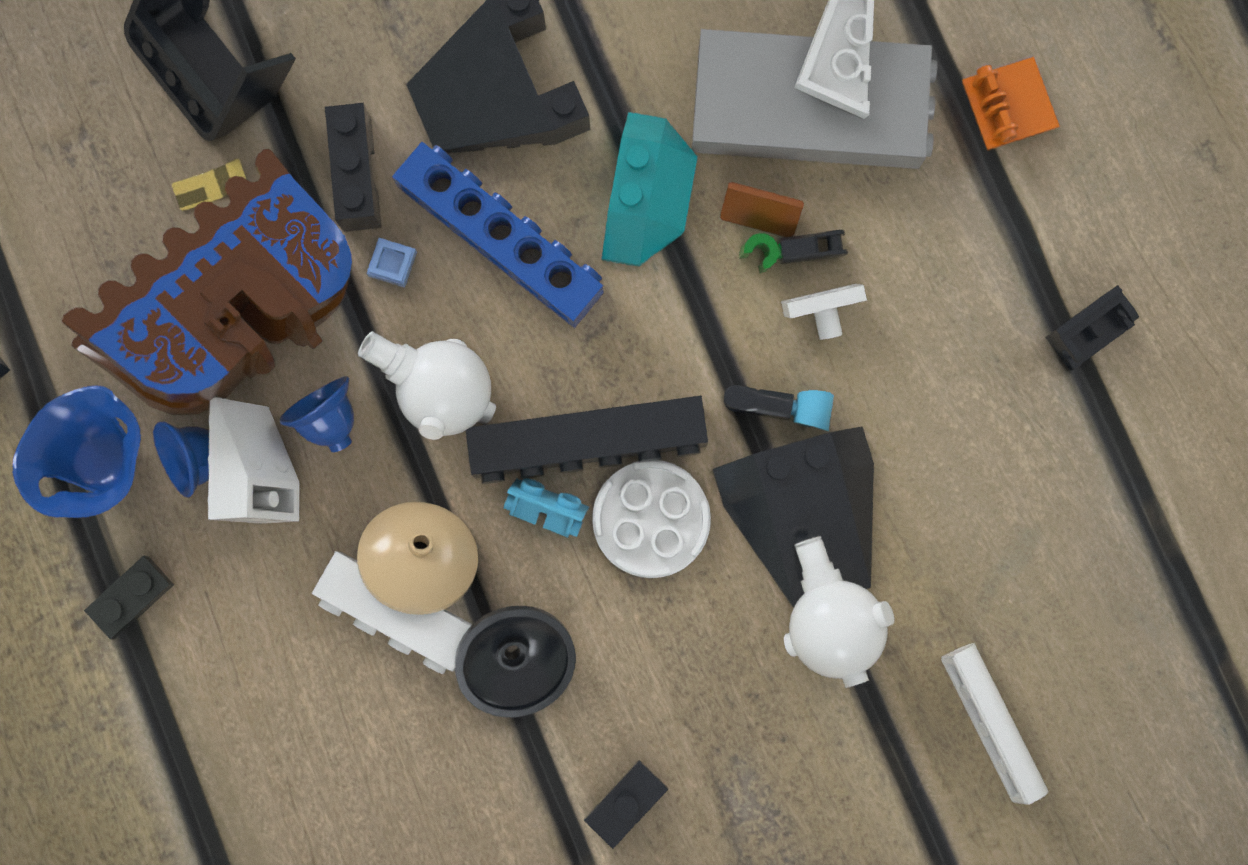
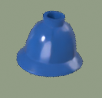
(323, 416)
(183, 455)

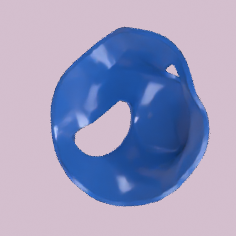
(80, 444)

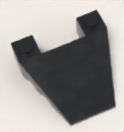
(481, 93)

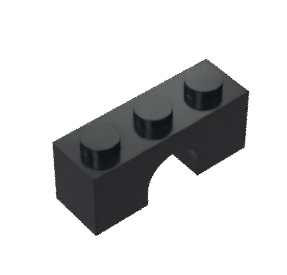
(351, 167)

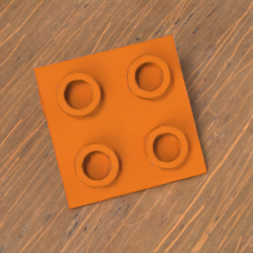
(1010, 103)

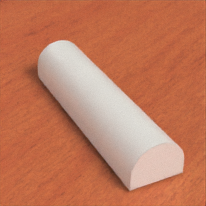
(994, 725)

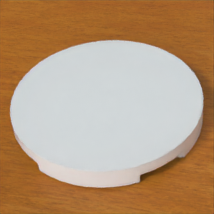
(651, 519)

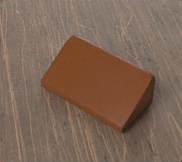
(761, 210)

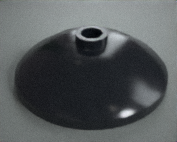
(516, 680)

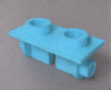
(530, 498)

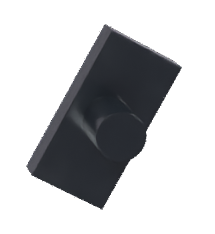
(626, 804)

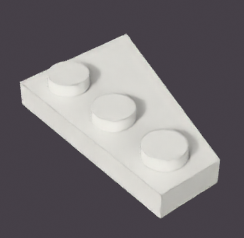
(839, 57)

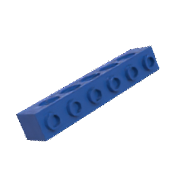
(428, 165)

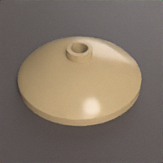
(415, 578)

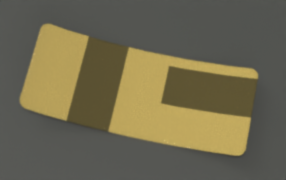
(206, 186)

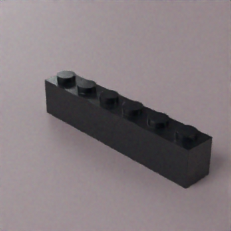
(586, 438)

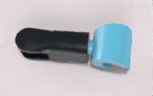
(809, 409)

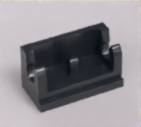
(1093, 328)

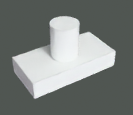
(824, 307)

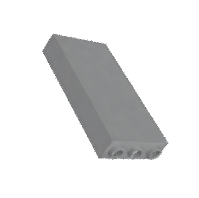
(753, 110)

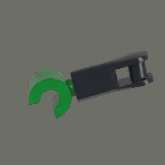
(794, 248)

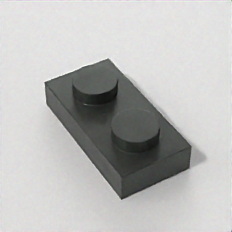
(129, 597)

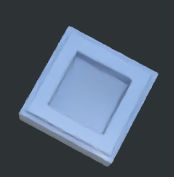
(391, 262)

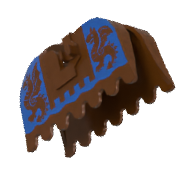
(201, 315)

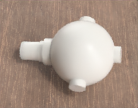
(438, 385)
(835, 623)

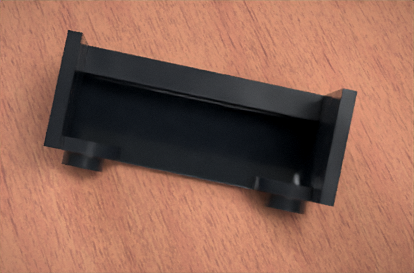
(198, 67)

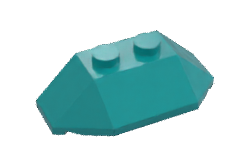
(648, 190)

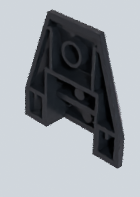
(801, 494)

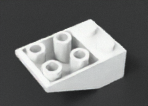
(249, 466)

